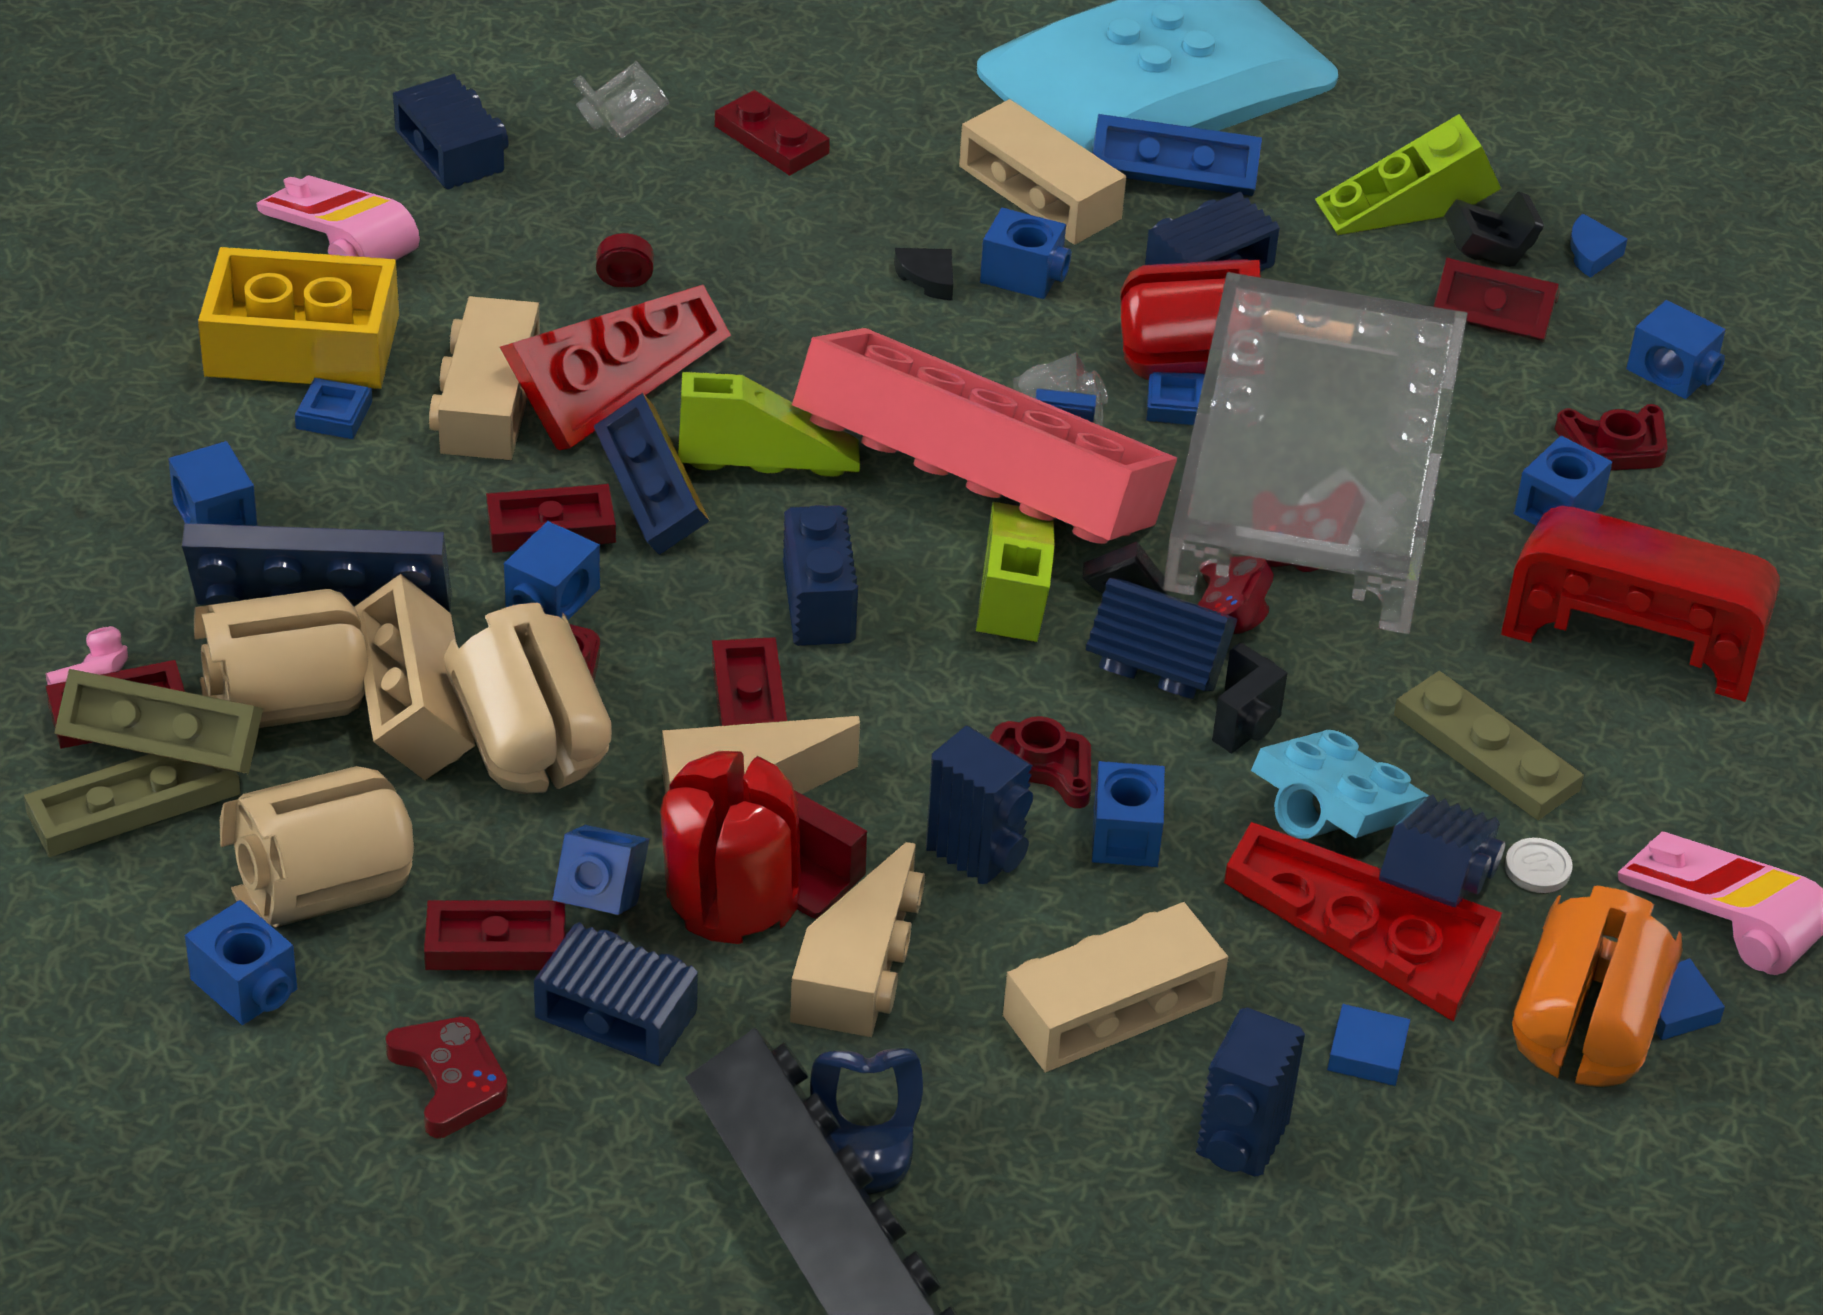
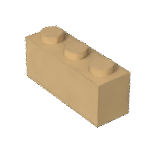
(1042, 170)
(480, 393)
(406, 680)
(1114, 986)

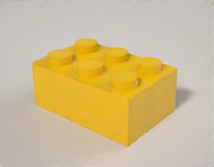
(299, 317)

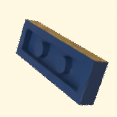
(651, 474)

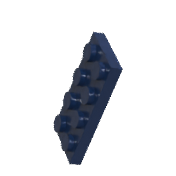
(271, 561)

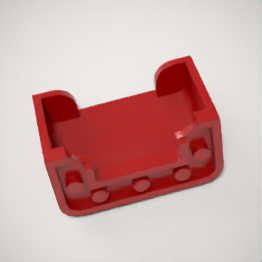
(1647, 581)

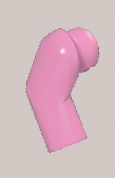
(105, 655)

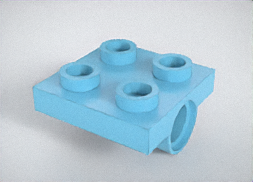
(1350, 786)

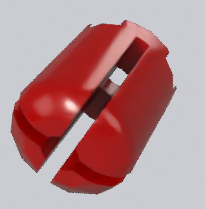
(1173, 314)
(731, 846)

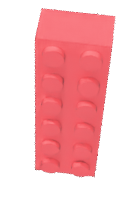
(983, 434)

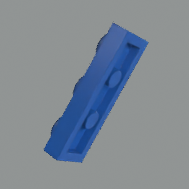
(1178, 154)

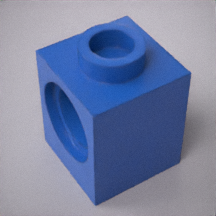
(1024, 253)
(1677, 350)
(1562, 477)
(212, 487)
(553, 570)
(1128, 814)
(601, 869)
(241, 962)

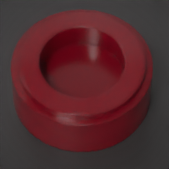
(624, 260)

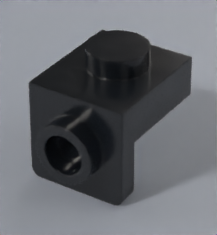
(1494, 235)
(1251, 699)

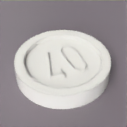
(1538, 865)

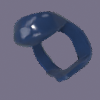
(882, 1147)

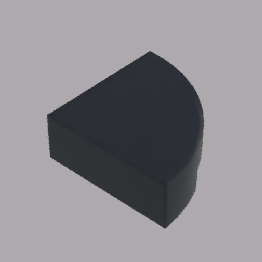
(927, 269)
(1127, 564)

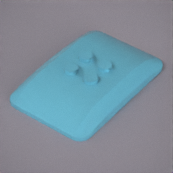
(1158, 63)

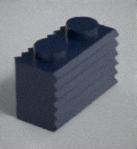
(450, 131)
(1215, 233)
(820, 575)
(1161, 637)
(978, 805)
(1442, 851)
(617, 993)
(1250, 1092)

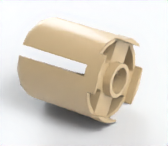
(284, 654)
(529, 700)
(318, 844)

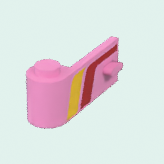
(352, 219)
(1771, 910)

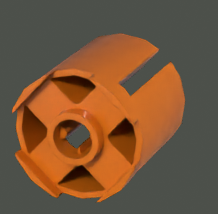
(1633, 990)

